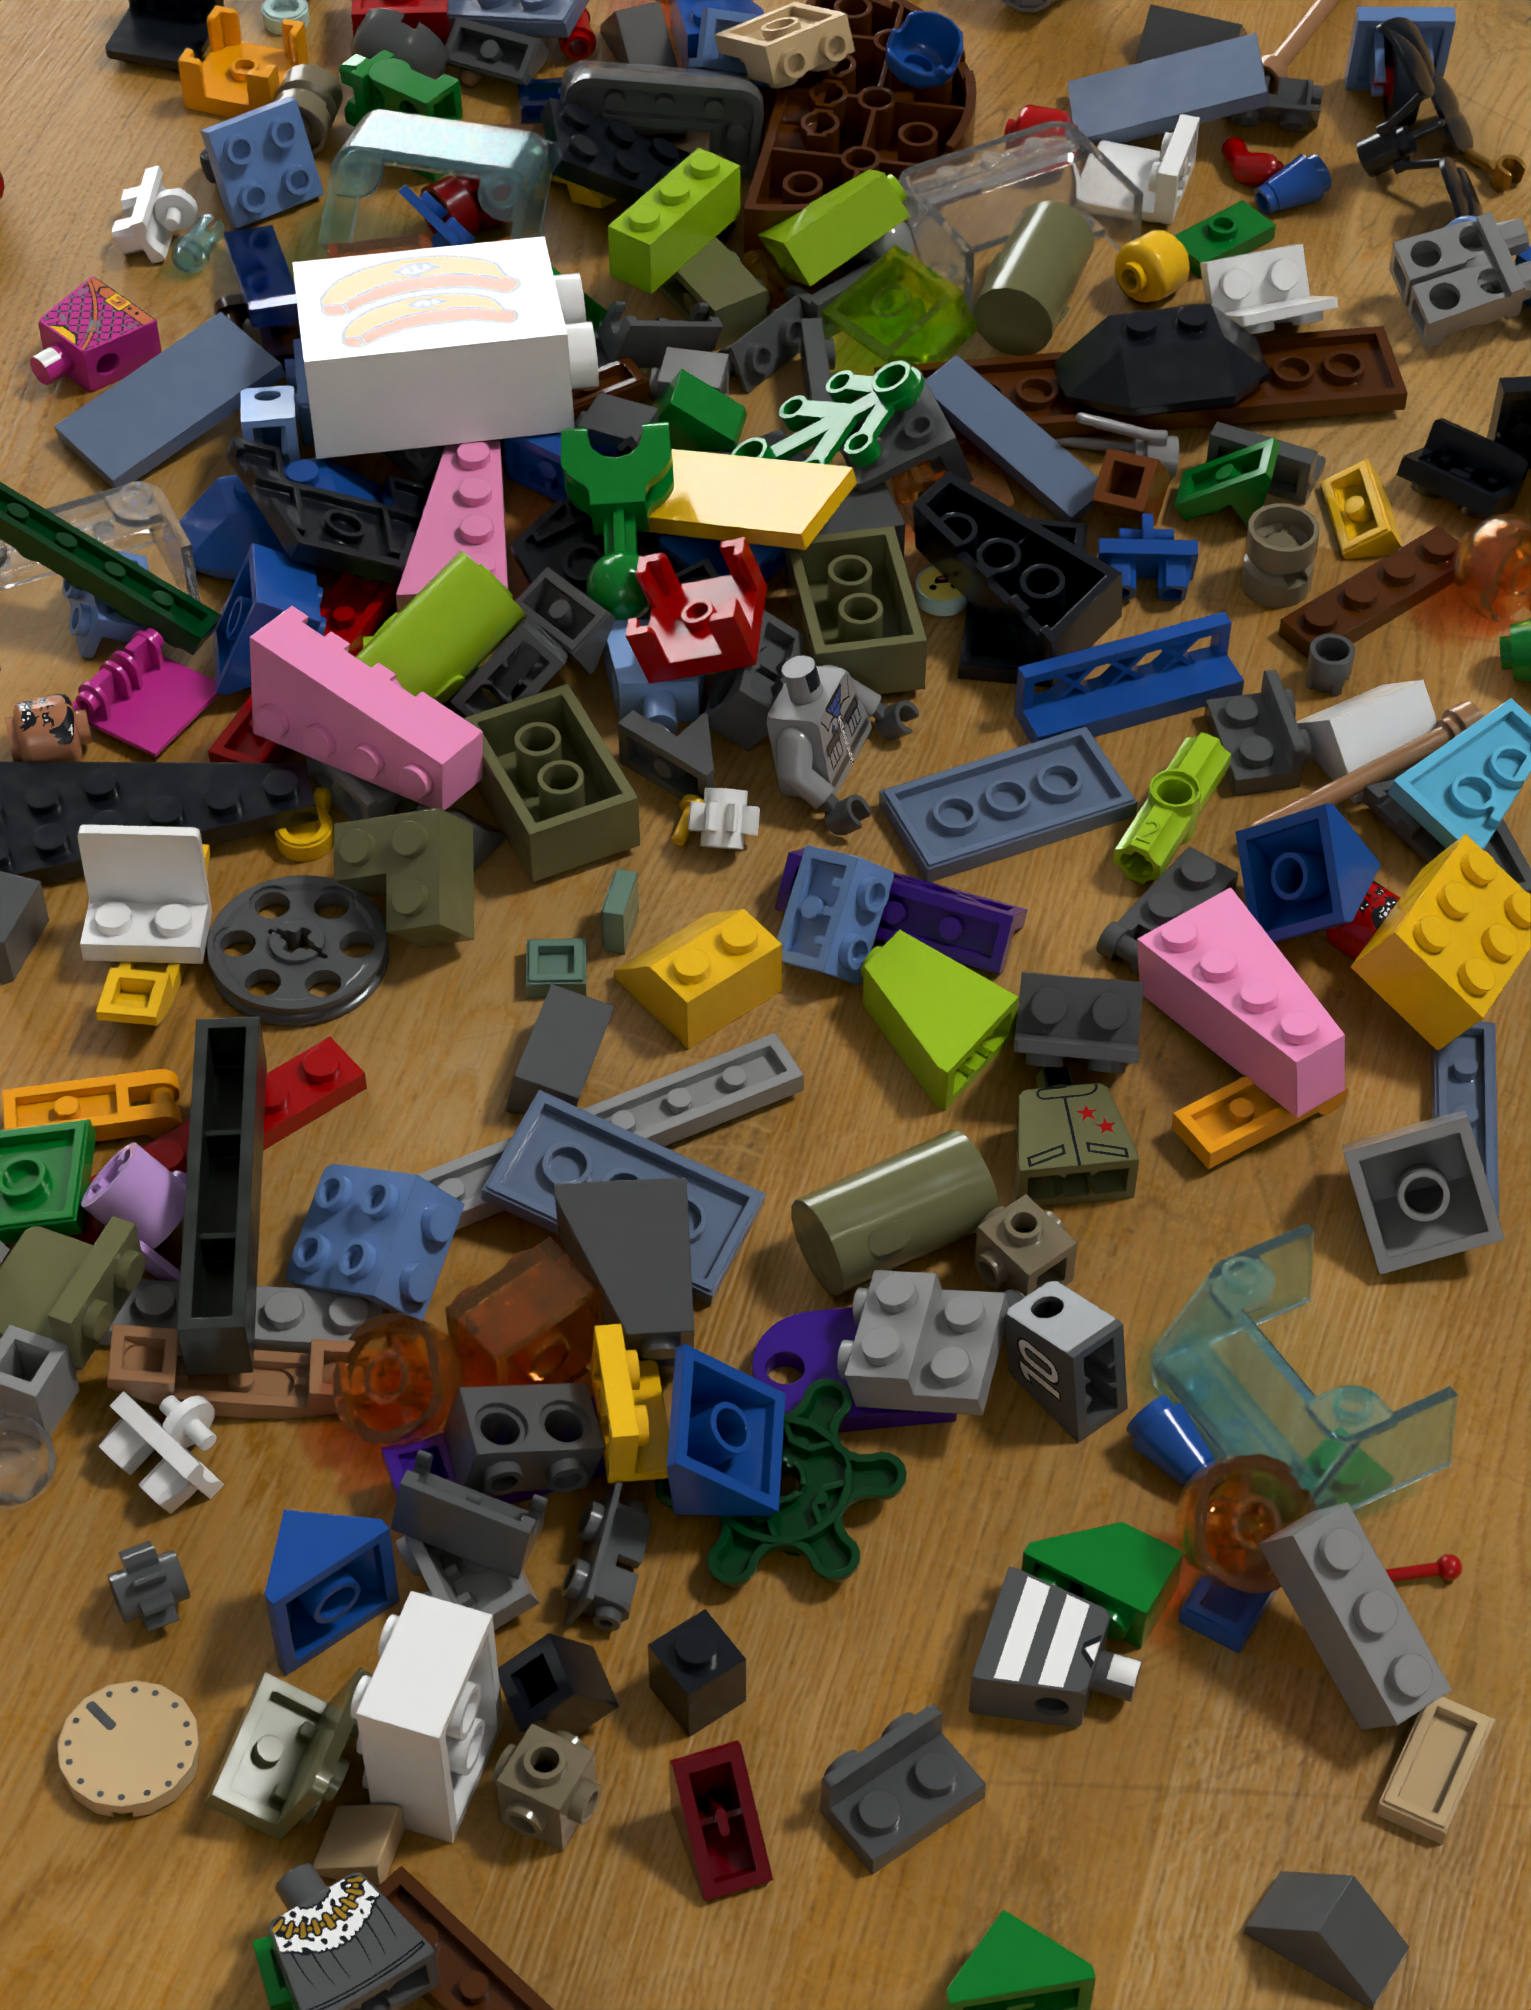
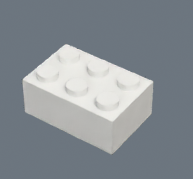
(430, 1713)

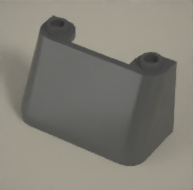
(673, 99)

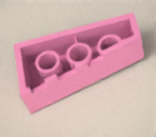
(460, 514)
(358, 716)
(1244, 1001)

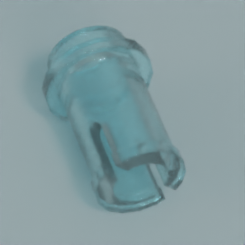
(193, 249)

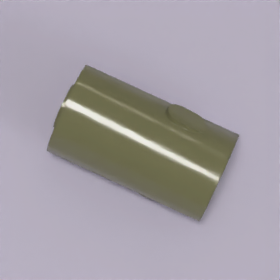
(1033, 278)
(894, 1211)

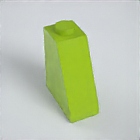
(836, 226)
(936, 1014)

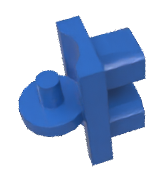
(1151, 555)

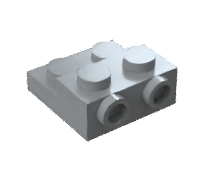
(922, 1345)

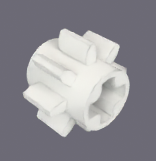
(724, 818)

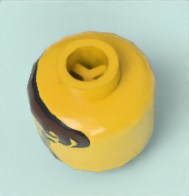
(1151, 267)

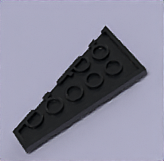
(226, 801)

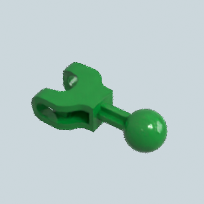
(619, 500)

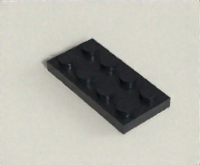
(607, 154)

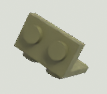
(70, 1286)
(285, 1756)

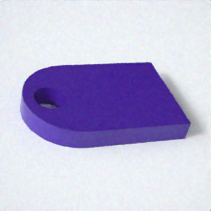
(811, 1346)

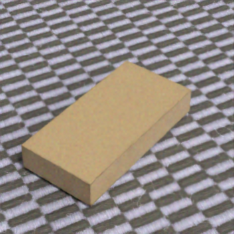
(1435, 1768)

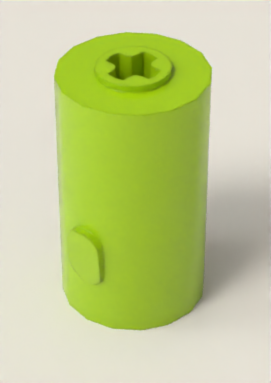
(445, 629)

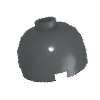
(418, 47)

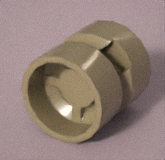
(317, 97)
(1279, 555)

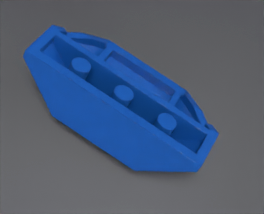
(228, 520)

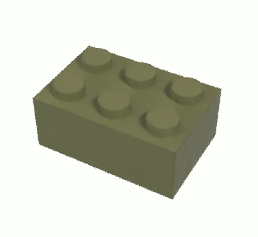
(858, 608)
(554, 784)

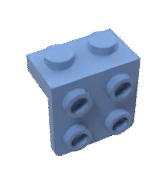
(376, 1237)

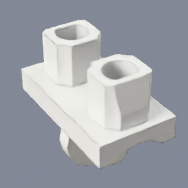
(153, 216)
(179, 1471)

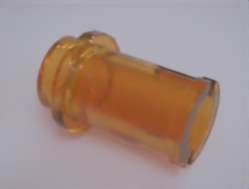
(763, 266)

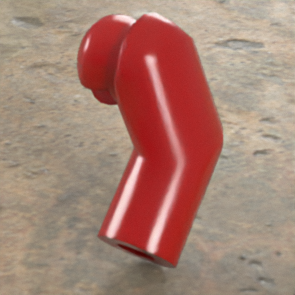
(1247, 166)

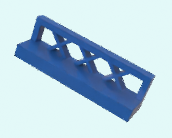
(1127, 692)

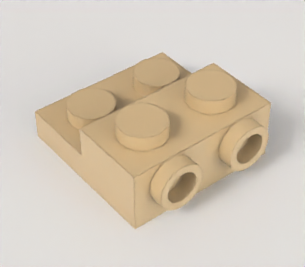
(788, 43)

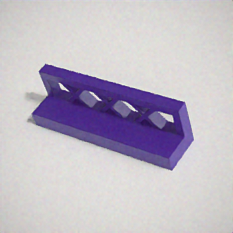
(947, 919)

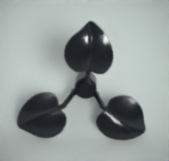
(1393, 145)

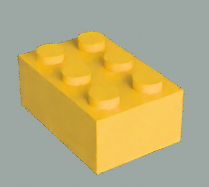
(1449, 943)

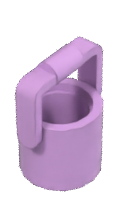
(145, 1194)

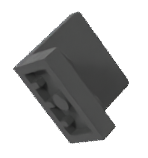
(911, 439)
(1079, 1020)

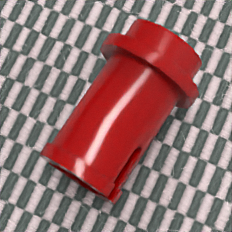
(581, 40)

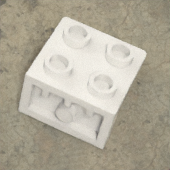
(1161, 173)
(1264, 288)
(144, 894)

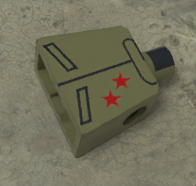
(1071, 1143)

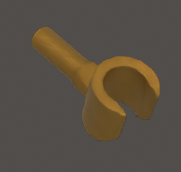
(1503, 171)

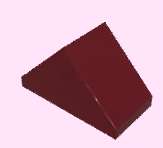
(718, 1820)

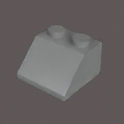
(1422, 1192)

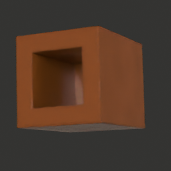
(1131, 485)

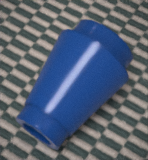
(1294, 185)
(1169, 1439)

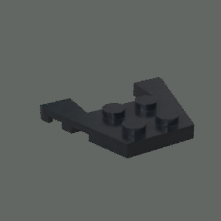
(329, 526)
(567, 544)

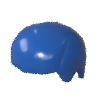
(924, 49)

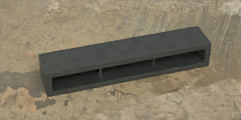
(223, 1197)

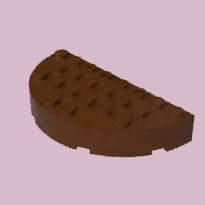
(854, 121)

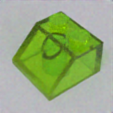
(903, 311)

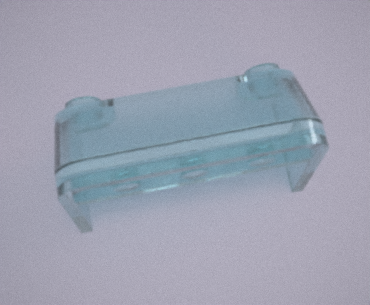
(507, 161)
(1255, 1403)

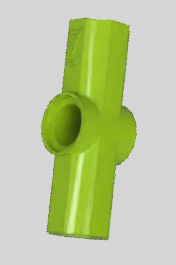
(1172, 808)

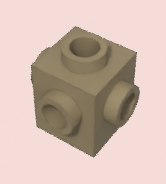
(1024, 1248)
(547, 1785)

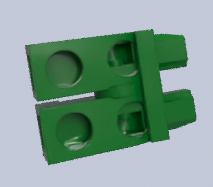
(393, 86)

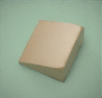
(361, 1842)

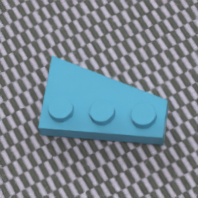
(1470, 778)

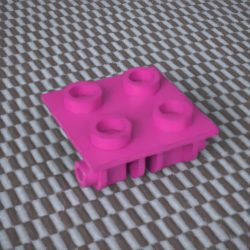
(144, 695)

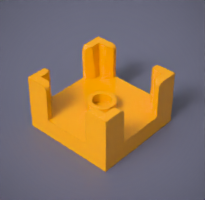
(238, 73)

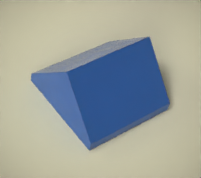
(1304, 872)
(723, 1439)
(326, 1582)

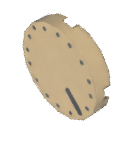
(129, 1749)

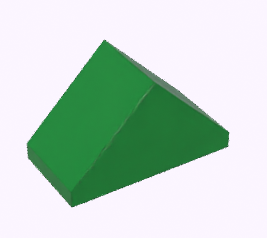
(699, 415)
(1021, 1971)

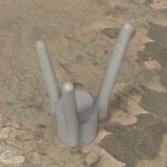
(1148, 442)

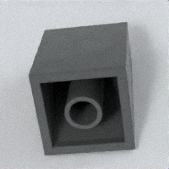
(638, 1251)

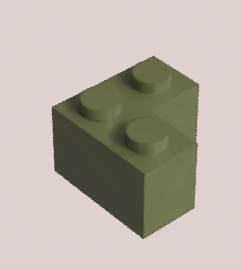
(421, 867)

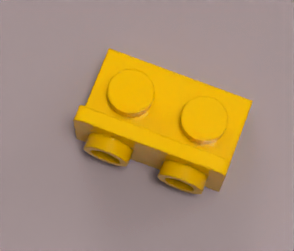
(628, 1409)

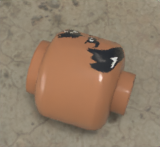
(47, 730)

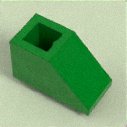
(1114, 1569)

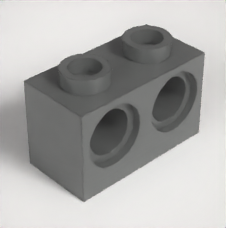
(745, 695)
(524, 1438)

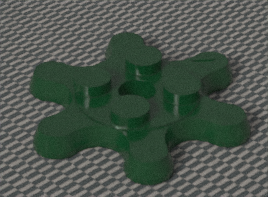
(810, 1518)

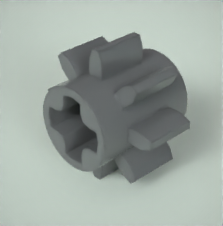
(148, 1586)

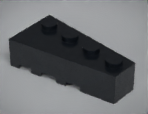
(1016, 572)

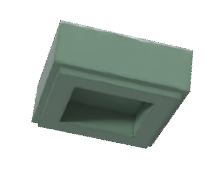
(620, 911)
(556, 963)

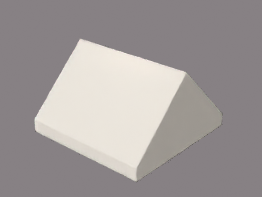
(1368, 727)

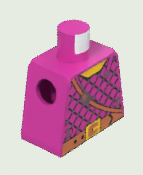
(94, 338)

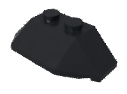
(1161, 362)

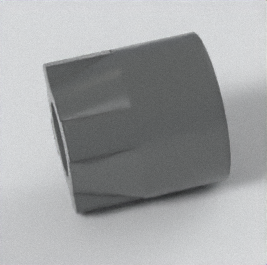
(1329, 663)

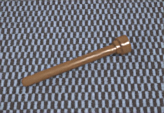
(1277, 64)
(1453, 723)

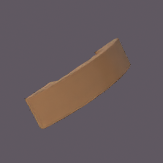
(283, 1384)

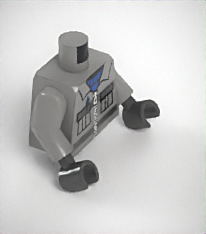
(819, 731)

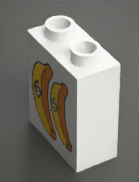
(441, 346)

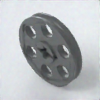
(303, 968)

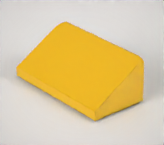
(1361, 512)

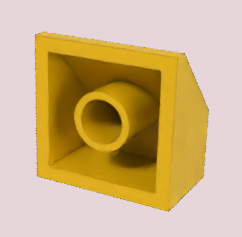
(706, 974)

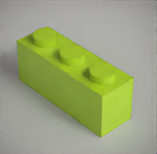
(674, 220)

